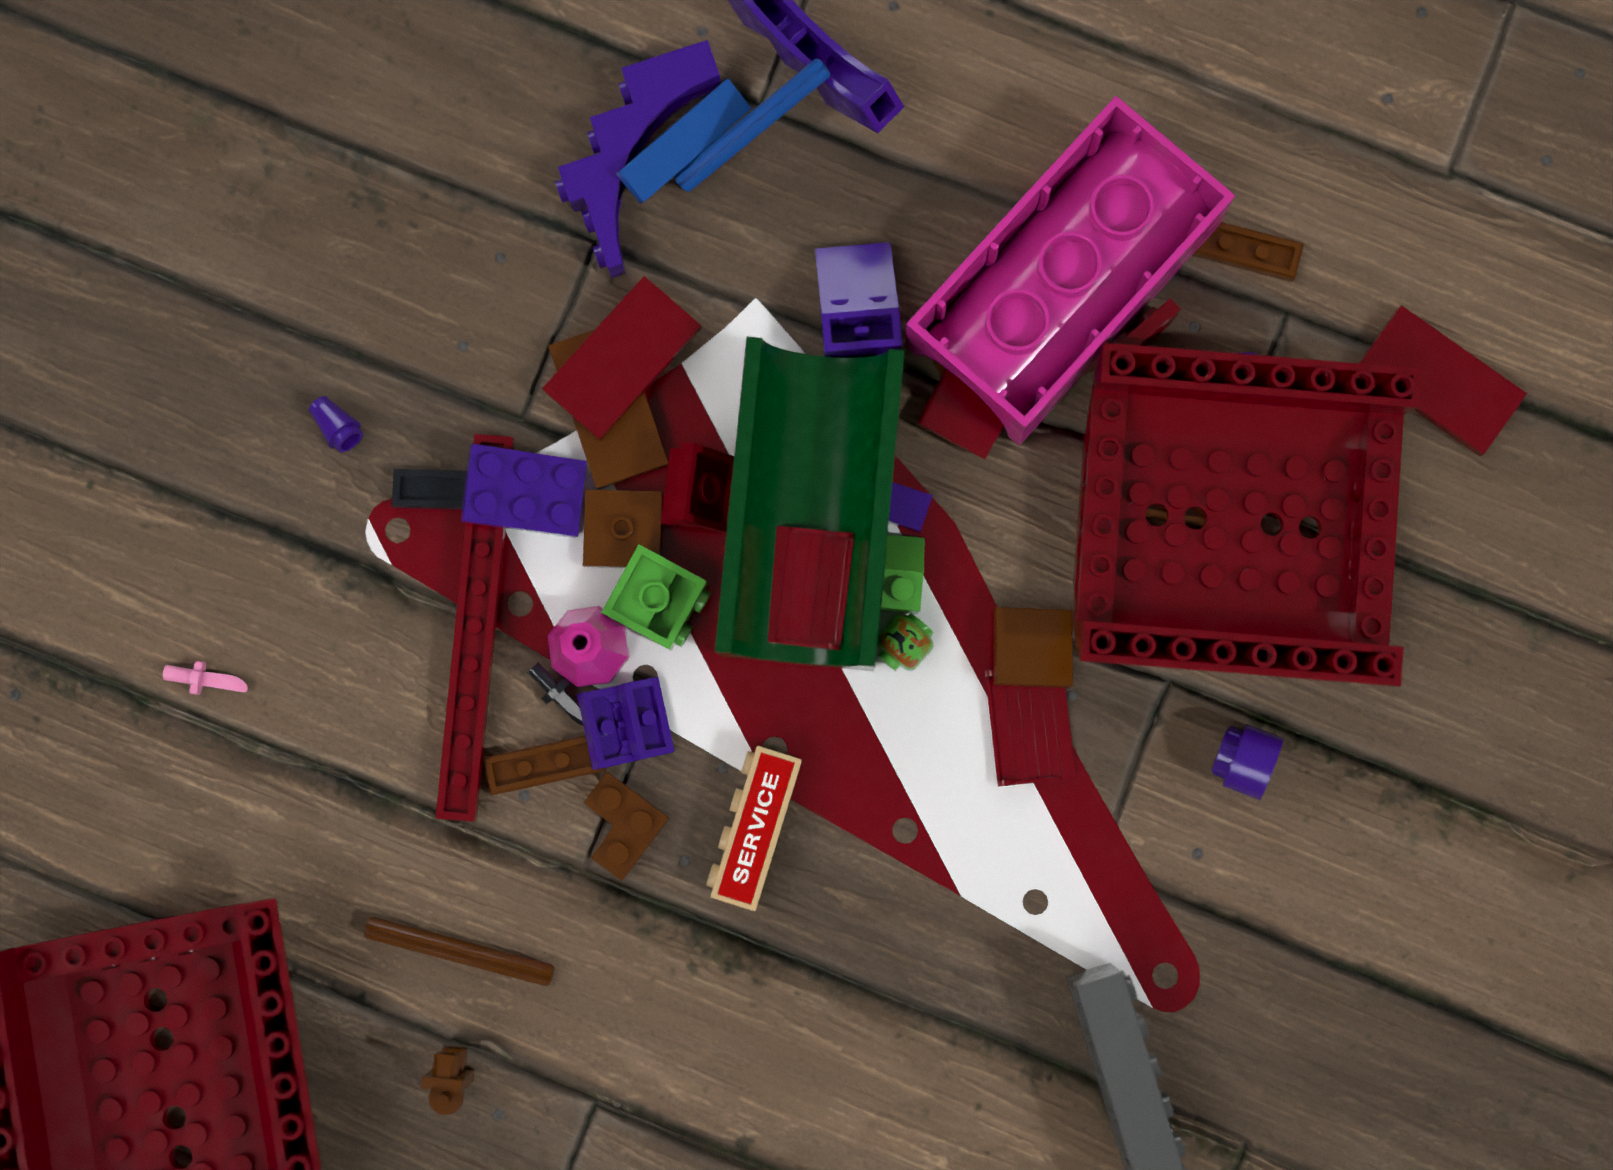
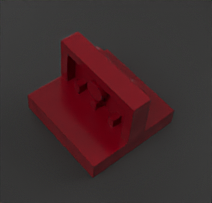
(698, 488)

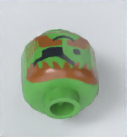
(905, 642)

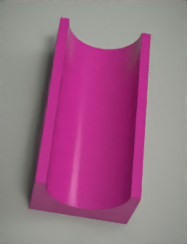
(1069, 267)

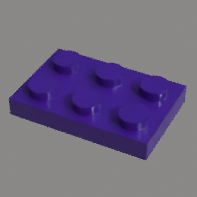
(523, 491)

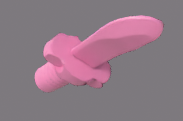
(199, 677)

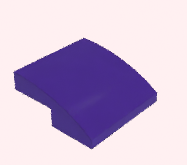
(625, 723)

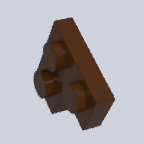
(634, 823)

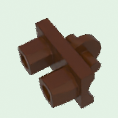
(448, 1079)

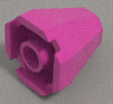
(603, 655)

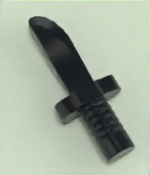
(556, 691)

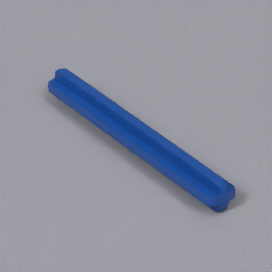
(752, 125)

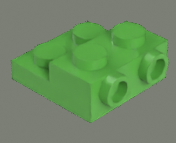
(657, 598)

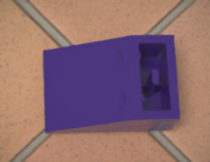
(858, 300)

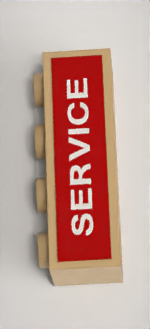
(756, 827)

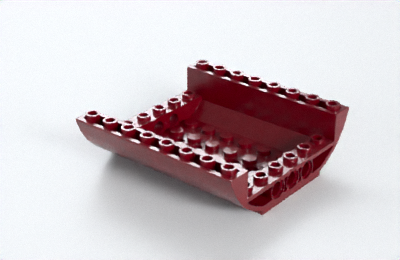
(1237, 445)
(95, 1087)

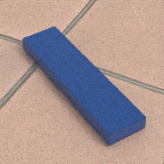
(683, 141)

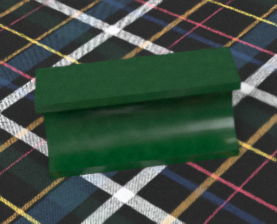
(815, 457)

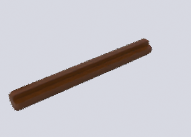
(459, 951)

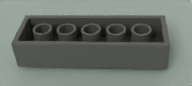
(1125, 1069)

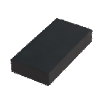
(428, 489)

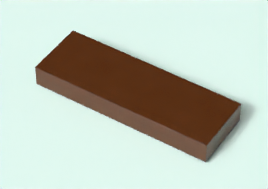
(1252, 251)
(538, 765)

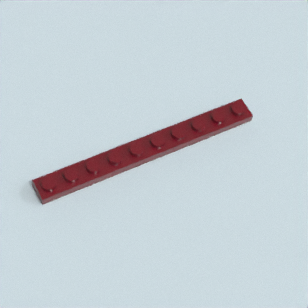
(471, 664)

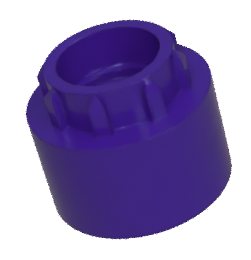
(1247, 759)

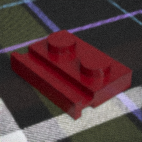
(1150, 325)

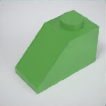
(903, 574)

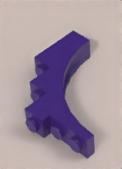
(798, 41)
(651, 95)

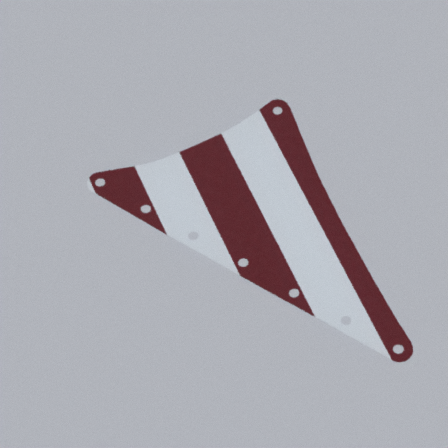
(866, 739)

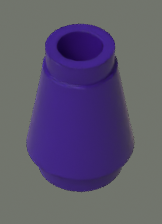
(336, 425)

